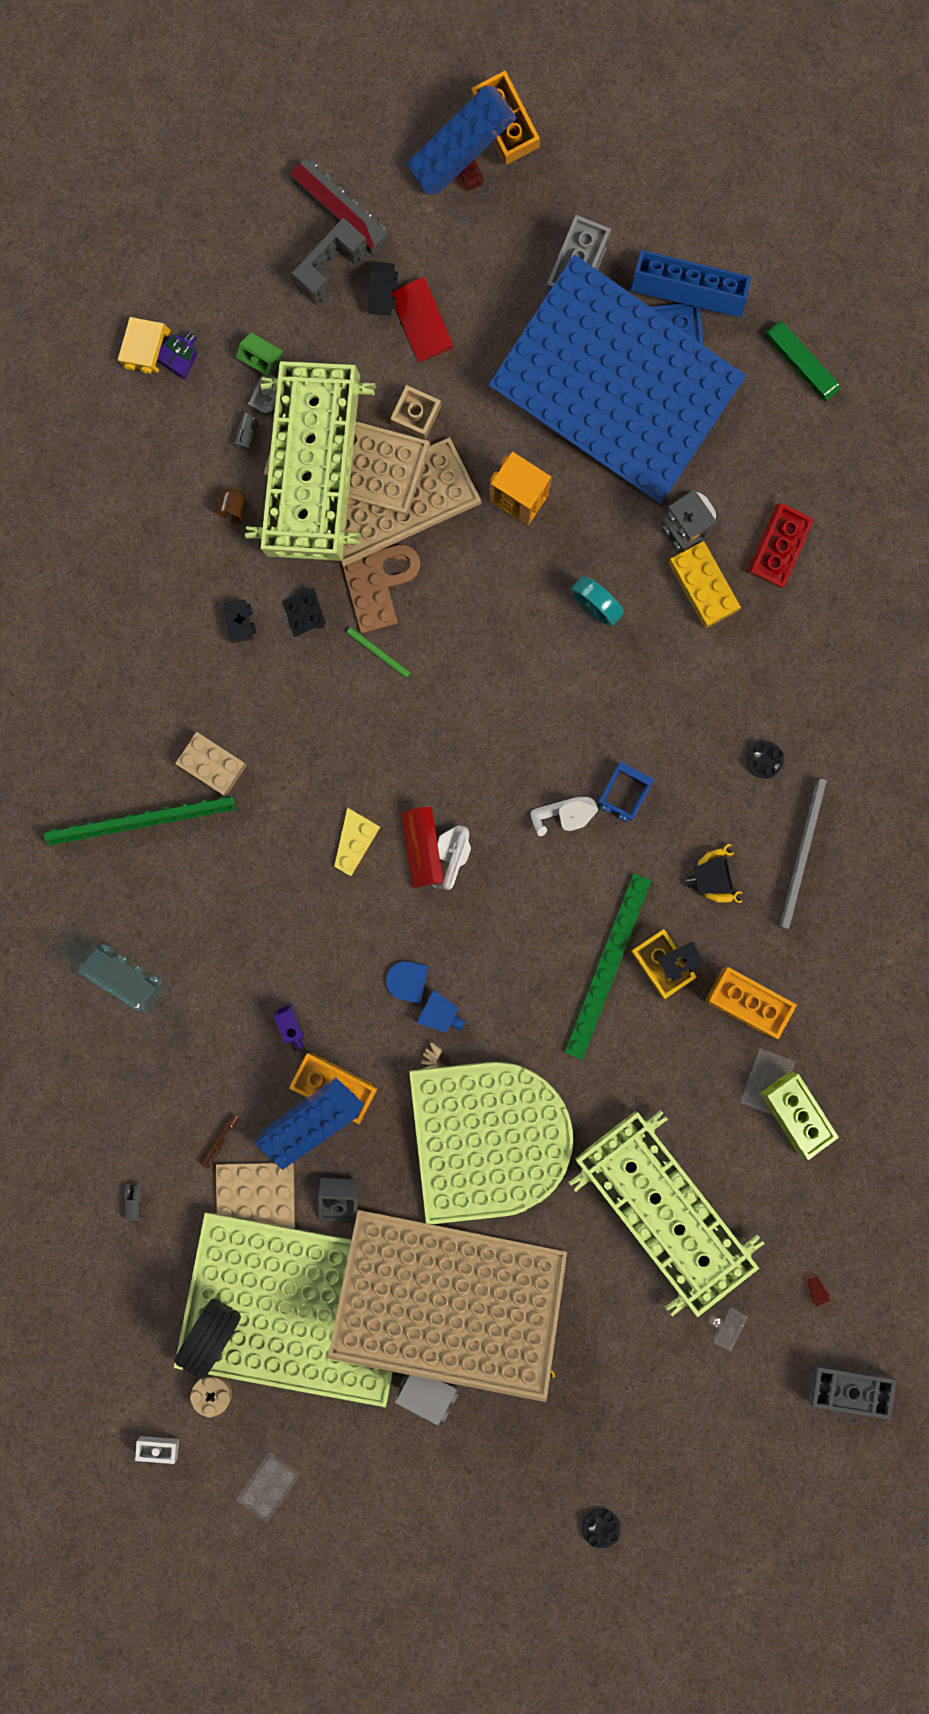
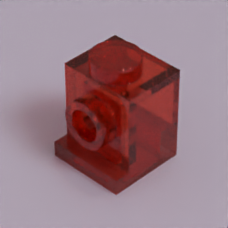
(474, 179)

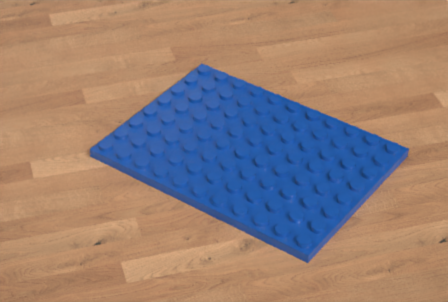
(617, 379)

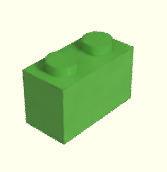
(259, 354)

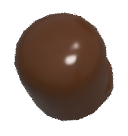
(231, 501)

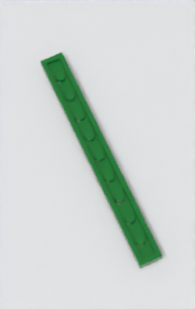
(133, 821)
(607, 966)

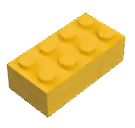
(704, 585)

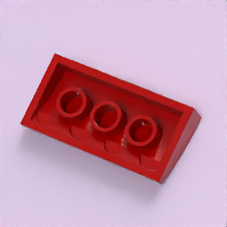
(422, 320)
(780, 545)
(422, 847)

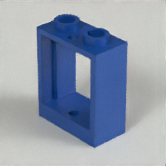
(633, 774)

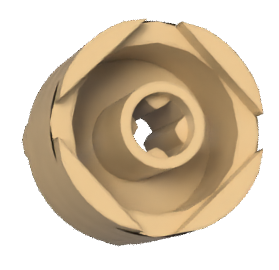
(215, 1405)

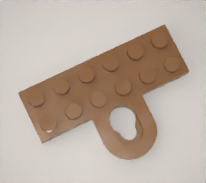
(370, 585)

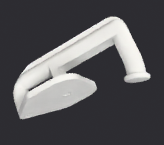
(573, 814)
(454, 849)

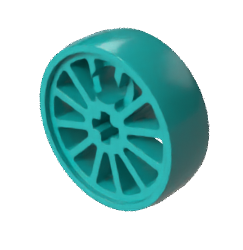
(597, 601)

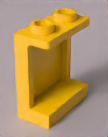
(142, 345)

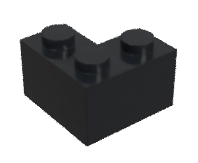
(382, 283)

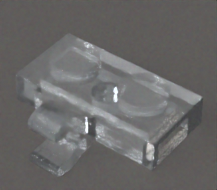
(729, 1328)

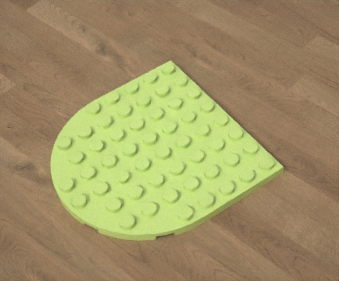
(487, 1140)

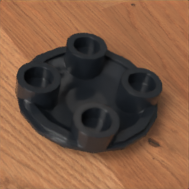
(765, 759)
(601, 1528)

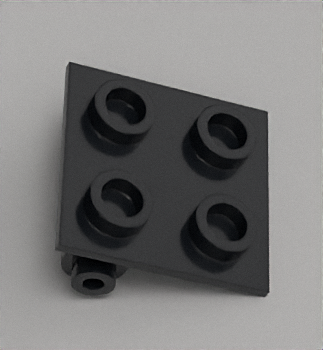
(304, 612)

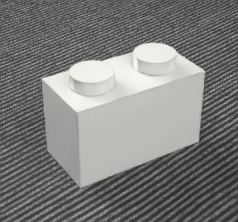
(157, 1449)

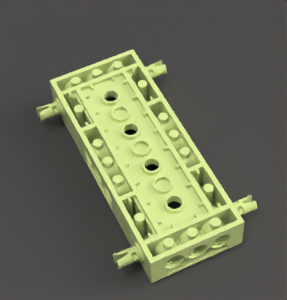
(327, 459)
(655, 1223)

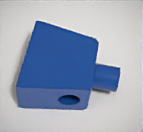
(440, 1014)

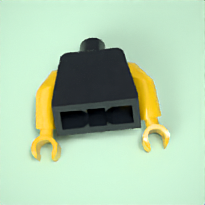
(714, 877)

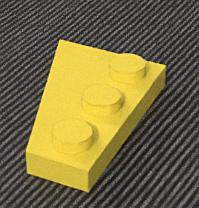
(354, 841)

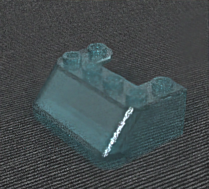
(121, 979)

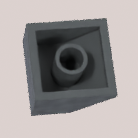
(338, 1200)

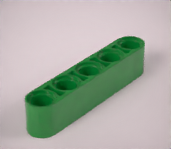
(803, 360)

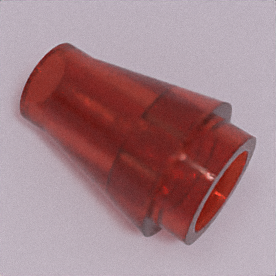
(818, 1292)

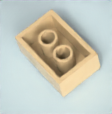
(211, 764)

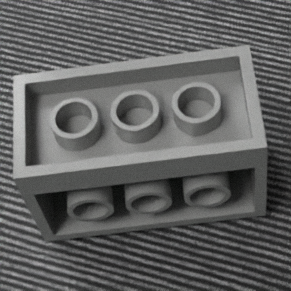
(586, 241)
(426, 1397)

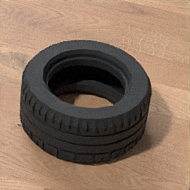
(207, 1338)

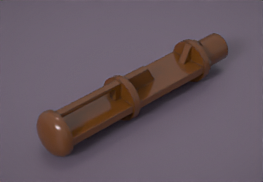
(219, 1141)

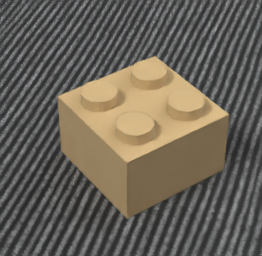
(415, 412)

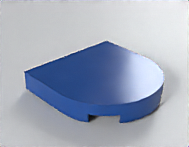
(407, 981)

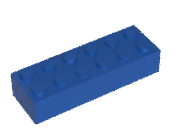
(461, 140)
(691, 283)
(309, 1123)

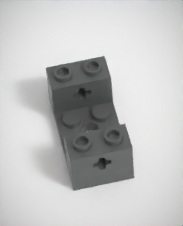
(308, 274)
(690, 519)
(831, 1388)

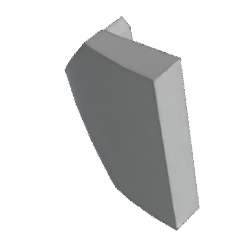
(263, 400)

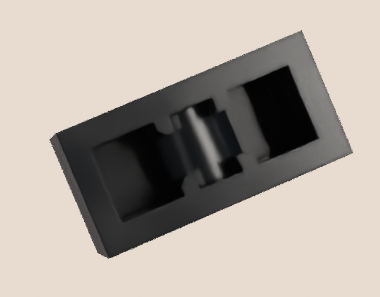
(238, 632)
(688, 953)

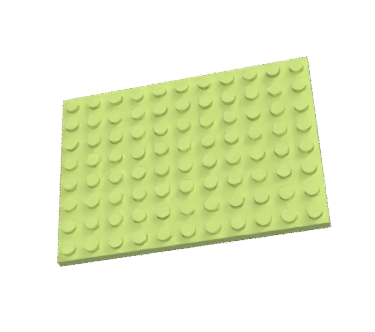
(288, 1303)

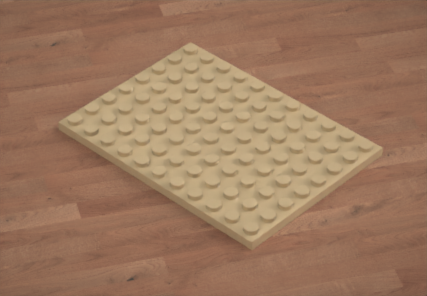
(449, 1306)

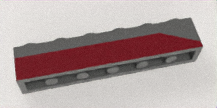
(337, 204)

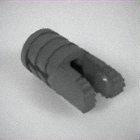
(245, 432)
(133, 1202)

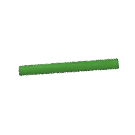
(378, 652)

